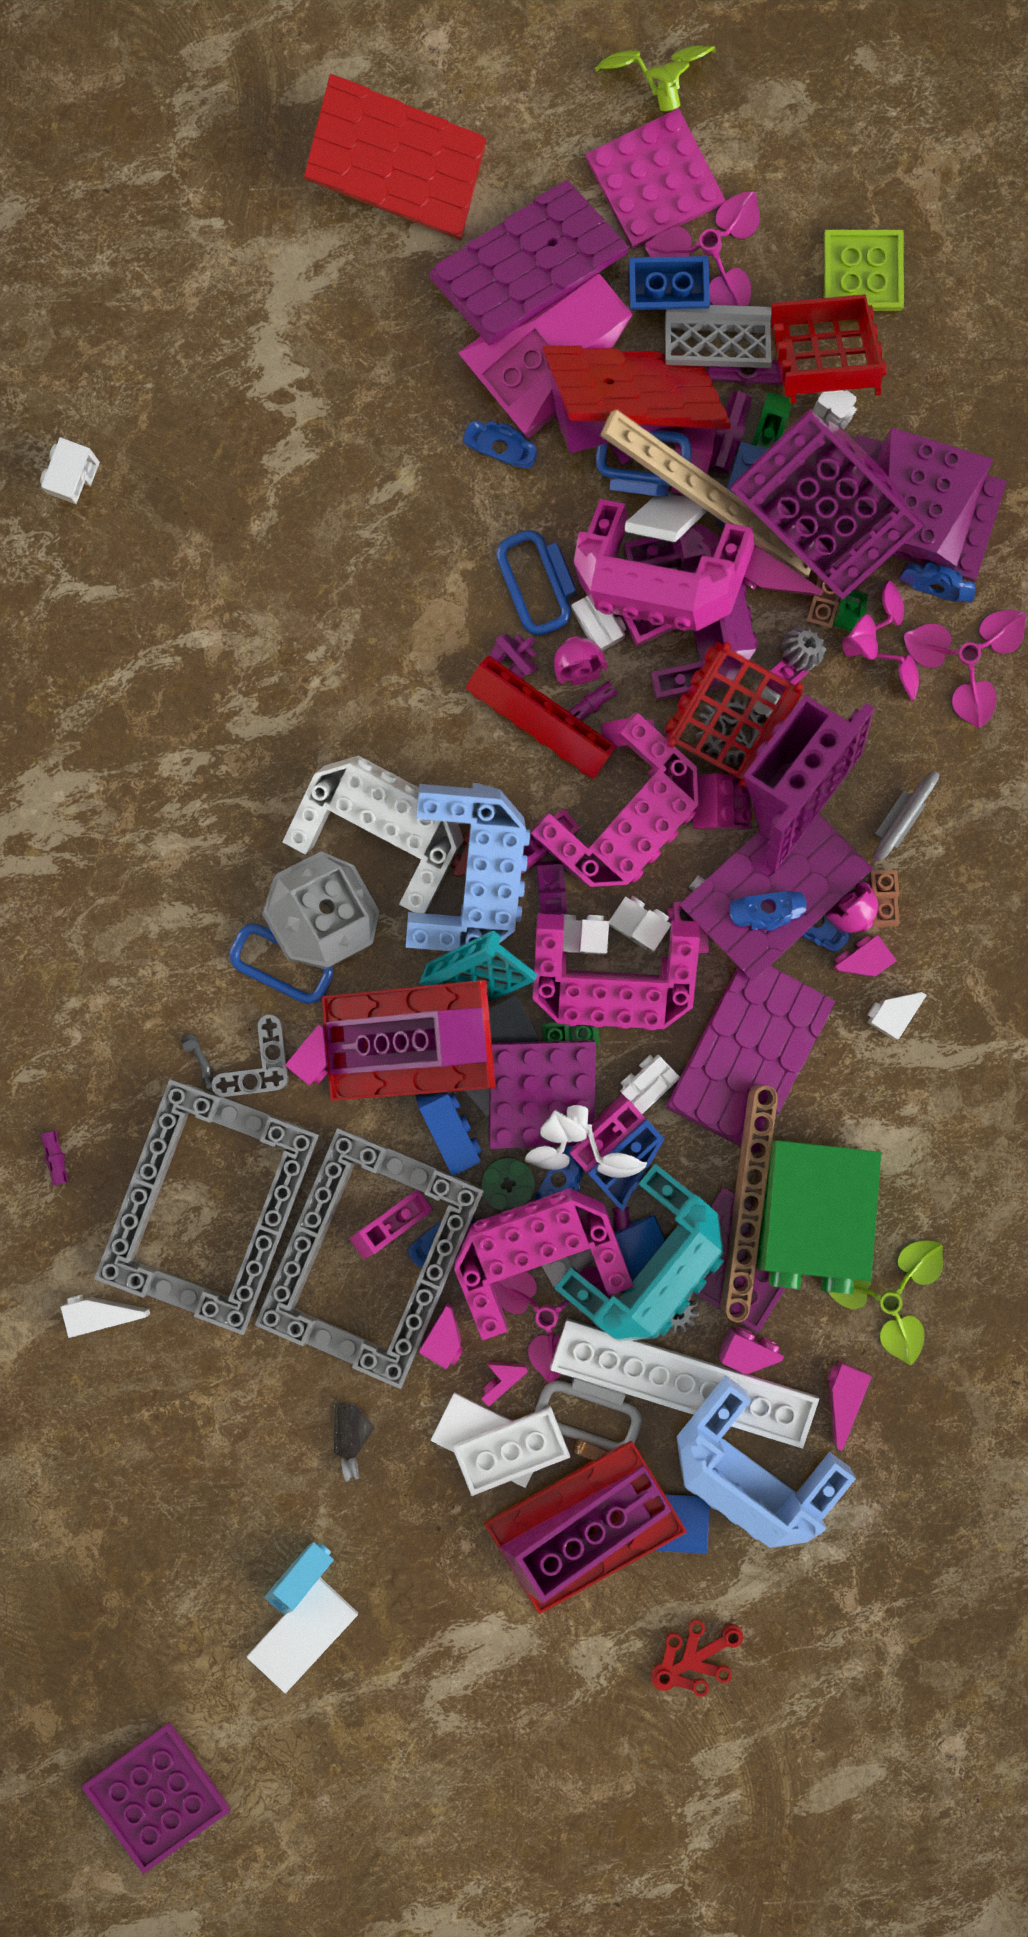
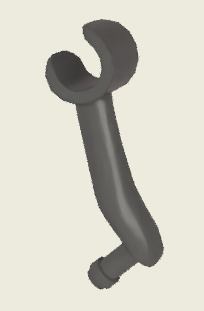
(191, 1043)

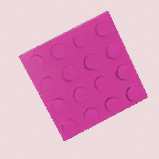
(655, 178)

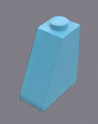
(299, 1578)

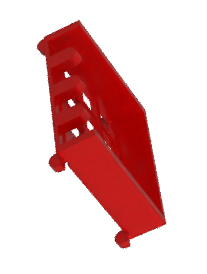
(833, 378)
(701, 682)

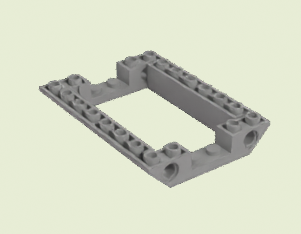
(118, 1262)
(279, 1310)

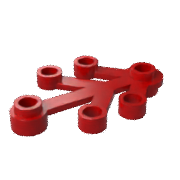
(693, 1659)

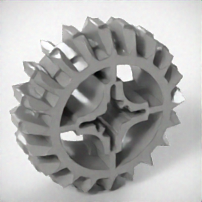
(714, 746)

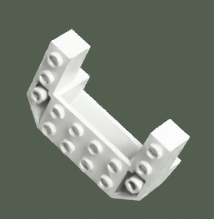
(385, 808)

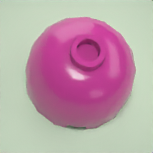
(579, 661)
(855, 910)

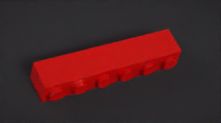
(540, 717)

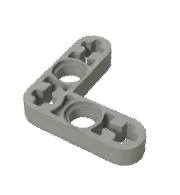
(268, 1065)

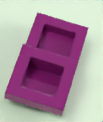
(551, 887)

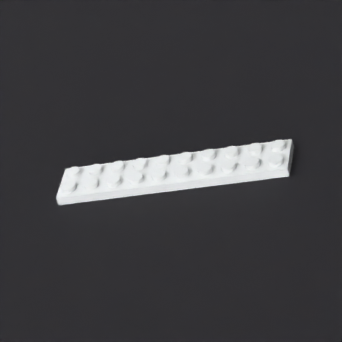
(680, 1381)

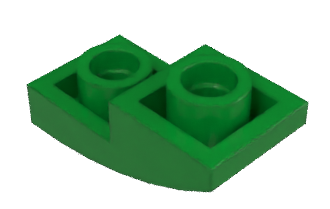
(563, 1032)

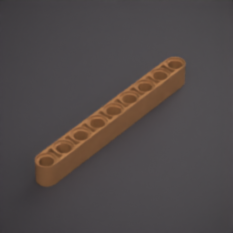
(754, 1214)

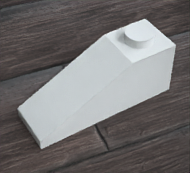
(95, 1314)

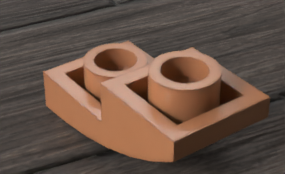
(823, 607)
(887, 892)

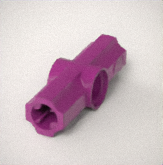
(767, 376)
(728, 440)

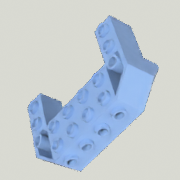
(492, 866)
(745, 1489)

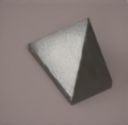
(350, 1429)

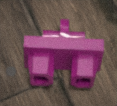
(507, 647)

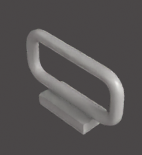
(902, 816)
(599, 1395)

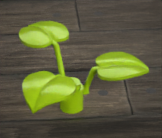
(667, 74)
(901, 1336)

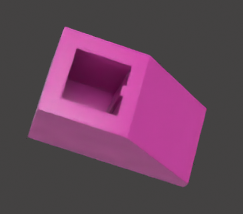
(867, 960)

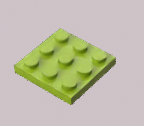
(865, 264)

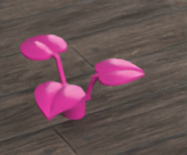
(736, 216)
(863, 639)
(931, 642)
(515, 1295)

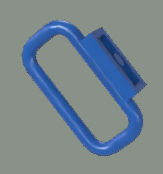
(638, 481)
(558, 575)
(268, 980)

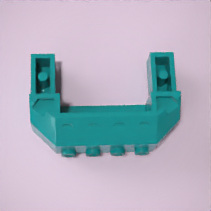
(669, 1275)

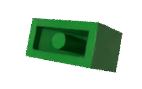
(771, 420)

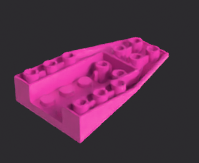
(515, 364)

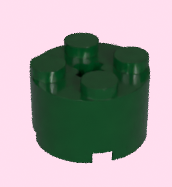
(494, 1176)

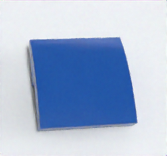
(640, 1243)
(694, 1516)

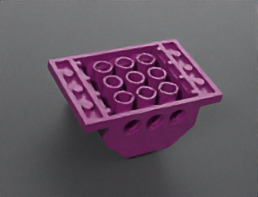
(946, 492)
(828, 502)
(802, 771)

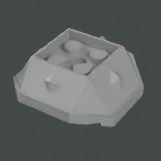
(303, 929)

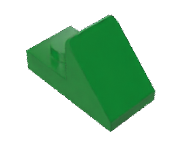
(850, 610)

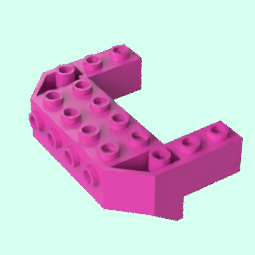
(655, 591)
(643, 823)
(615, 998)
(532, 1238)

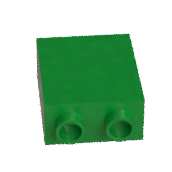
(819, 1215)

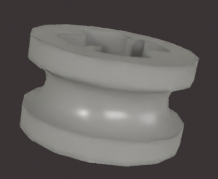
(350, 1468)

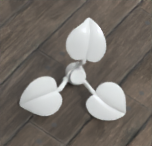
(575, 1128)

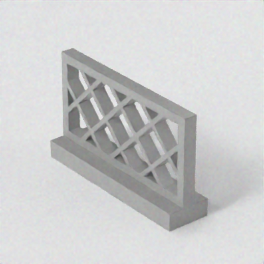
(719, 320)

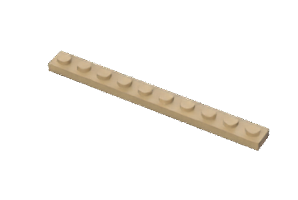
(696, 486)

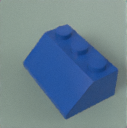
(668, 283)

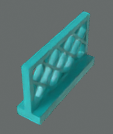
(479, 952)

